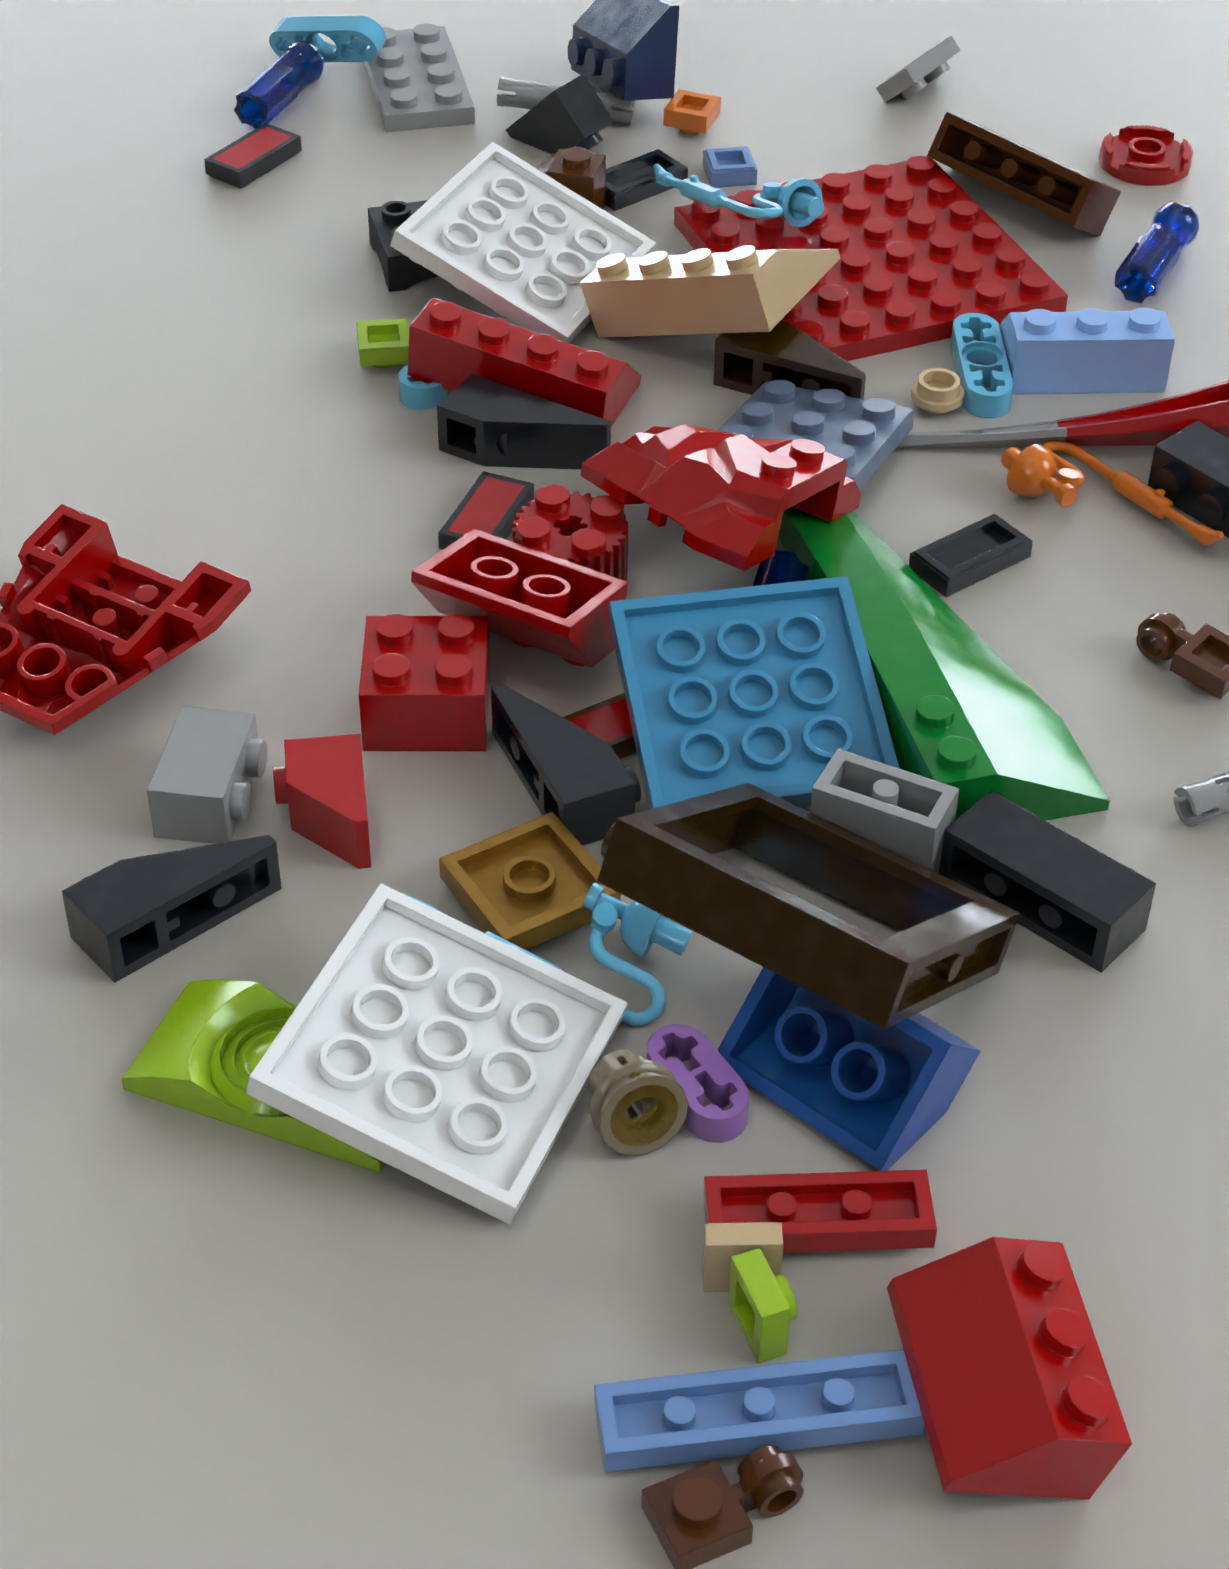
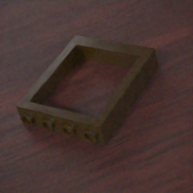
(946, 933)

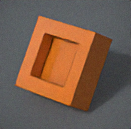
(692, 111)

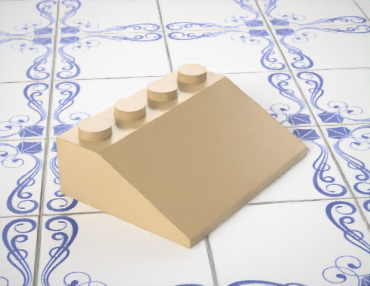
(701, 290)

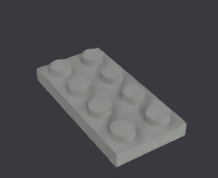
(419, 80)

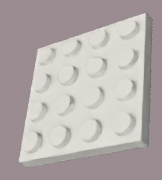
(517, 242)
(439, 1052)

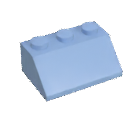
(1088, 351)

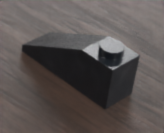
(563, 766)
(166, 899)

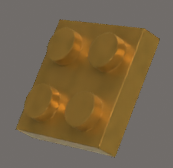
(525, 881)

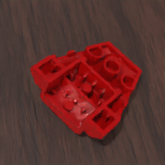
(724, 486)
(95, 622)

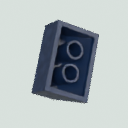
(627, 47)

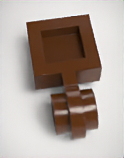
(1196, 657)
(706, 1517)

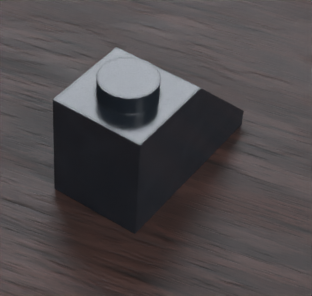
(564, 119)

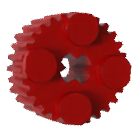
(576, 529)

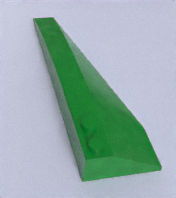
(943, 690)

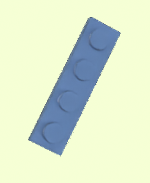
(754, 1408)

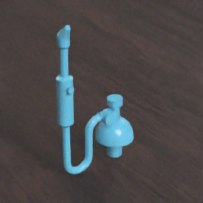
(797, 201)
(639, 930)

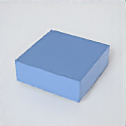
(729, 166)

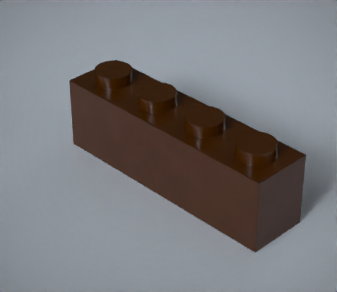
(1024, 174)

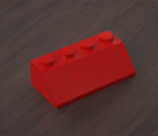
(455, 342)

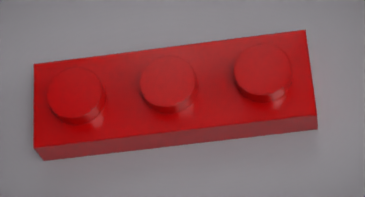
(830, 1208)

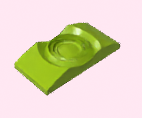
(205, 1059)

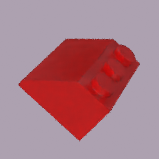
(525, 595)
(1009, 1371)

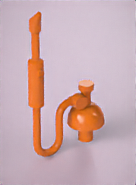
(1035, 472)

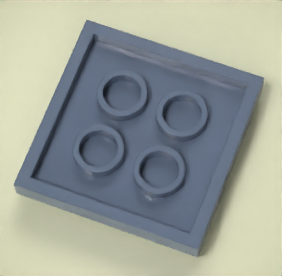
(846, 426)

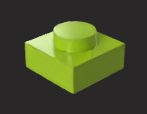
(383, 342)
(761, 1304)

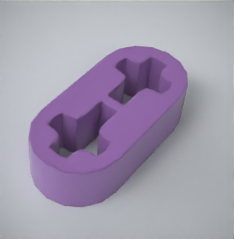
(707, 1075)

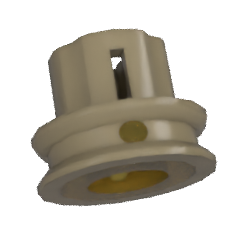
(649, 1094)

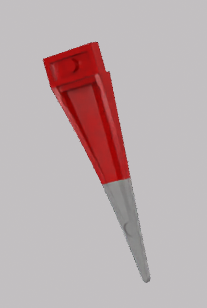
(1125, 426)

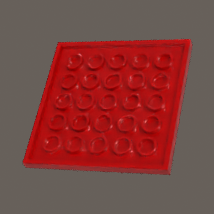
(908, 261)

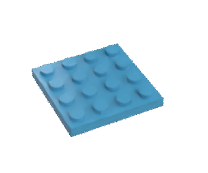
(747, 688)

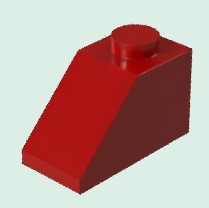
(326, 794)

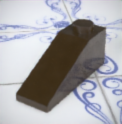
(785, 354)

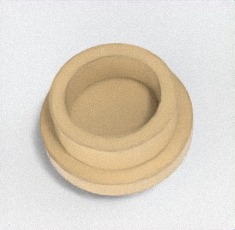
(937, 391)

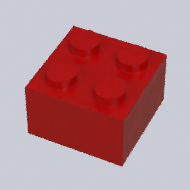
(424, 683)

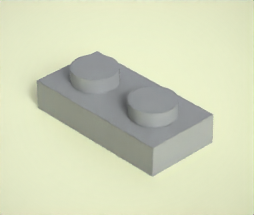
(928, 65)

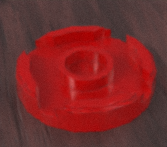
(1146, 156)

